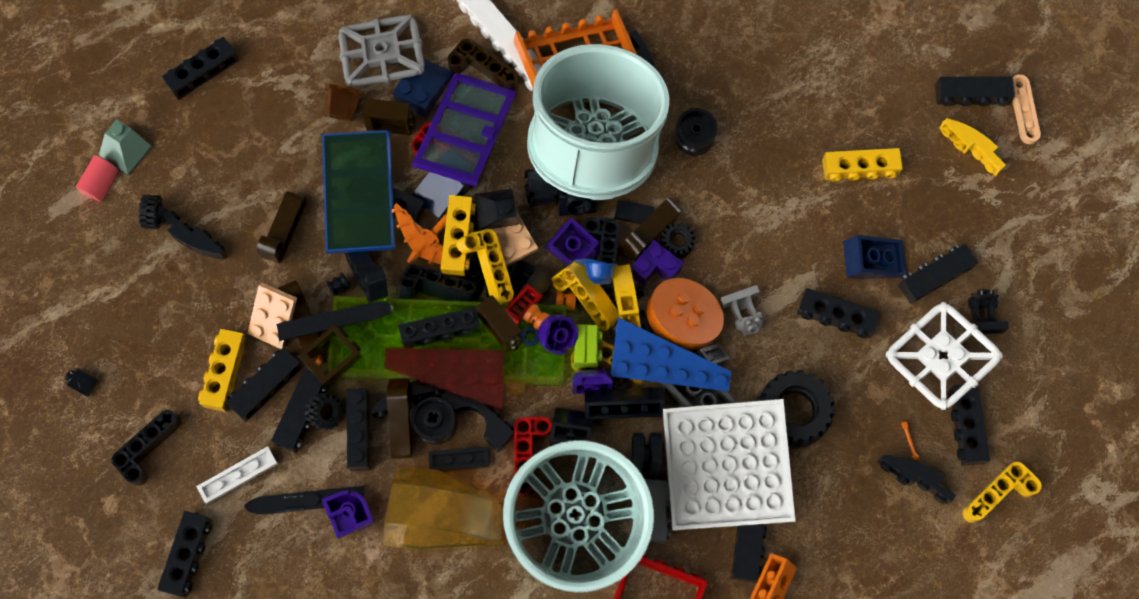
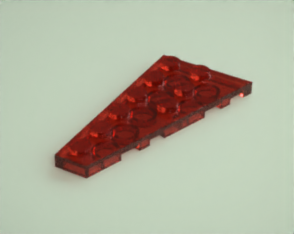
(459, 371)

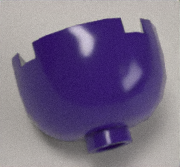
(557, 333)

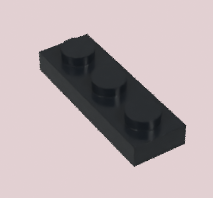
(459, 459)

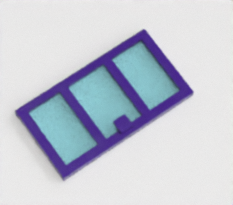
(464, 129)

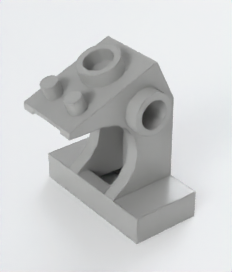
(740, 301)

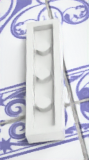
(237, 475)

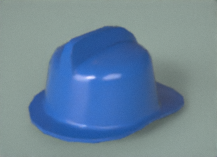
(598, 271)

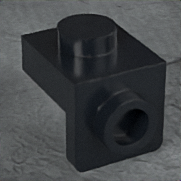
(80, 381)

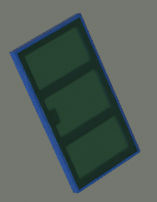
(358, 192)

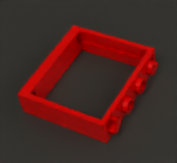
(675, 572)

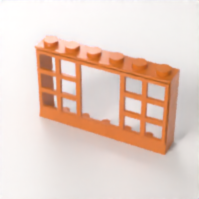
(566, 34)

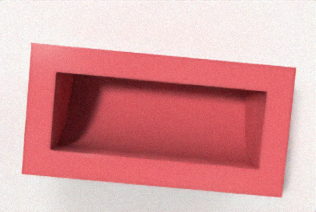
(97, 178)

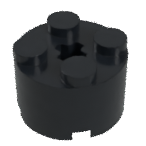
(538, 190)

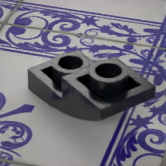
(475, 271)

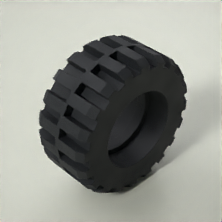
(815, 393)

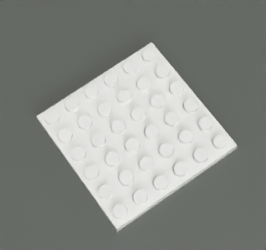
(728, 465)

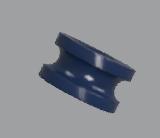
(524, 335)

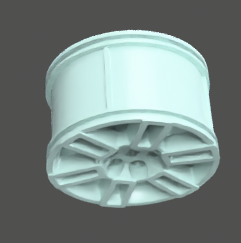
(591, 152)
(626, 556)

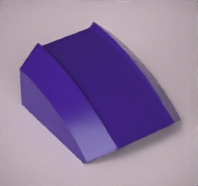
(573, 243)
(591, 380)

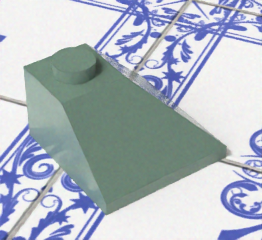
(123, 147)

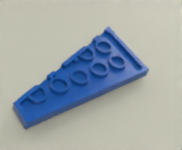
(654, 359)

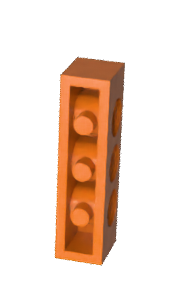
(774, 578)

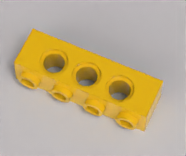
(888, 157)
(456, 206)
(226, 380)

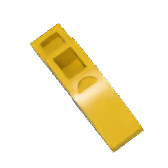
(968, 138)
(626, 295)

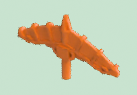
(421, 241)

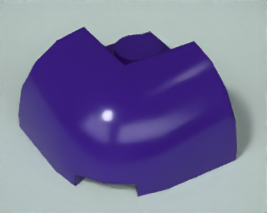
(347, 512)

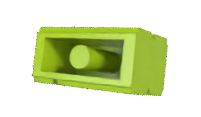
(586, 347)

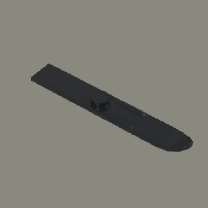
(339, 318)
(294, 501)

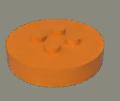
(685, 314)

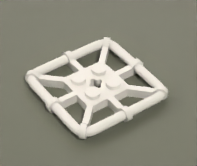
(943, 368)

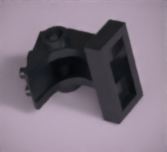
(986, 300)

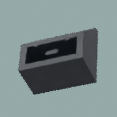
(570, 426)

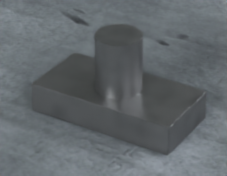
(714, 353)

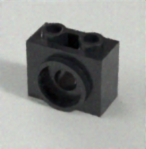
(574, 205)

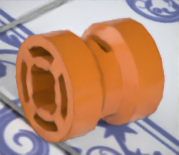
(570, 300)
(535, 316)

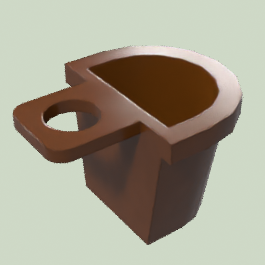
(342, 101)

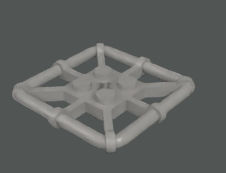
(389, 54)

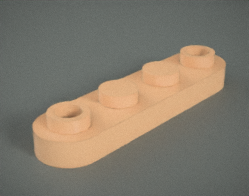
(1025, 110)

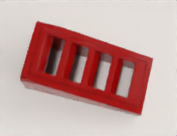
(514, 313)

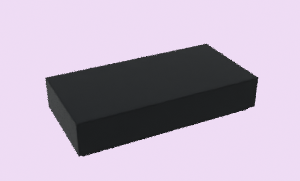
(632, 212)

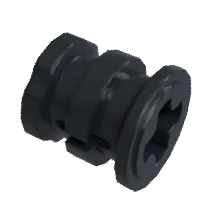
(338, 284)

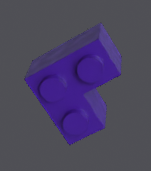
(656, 260)

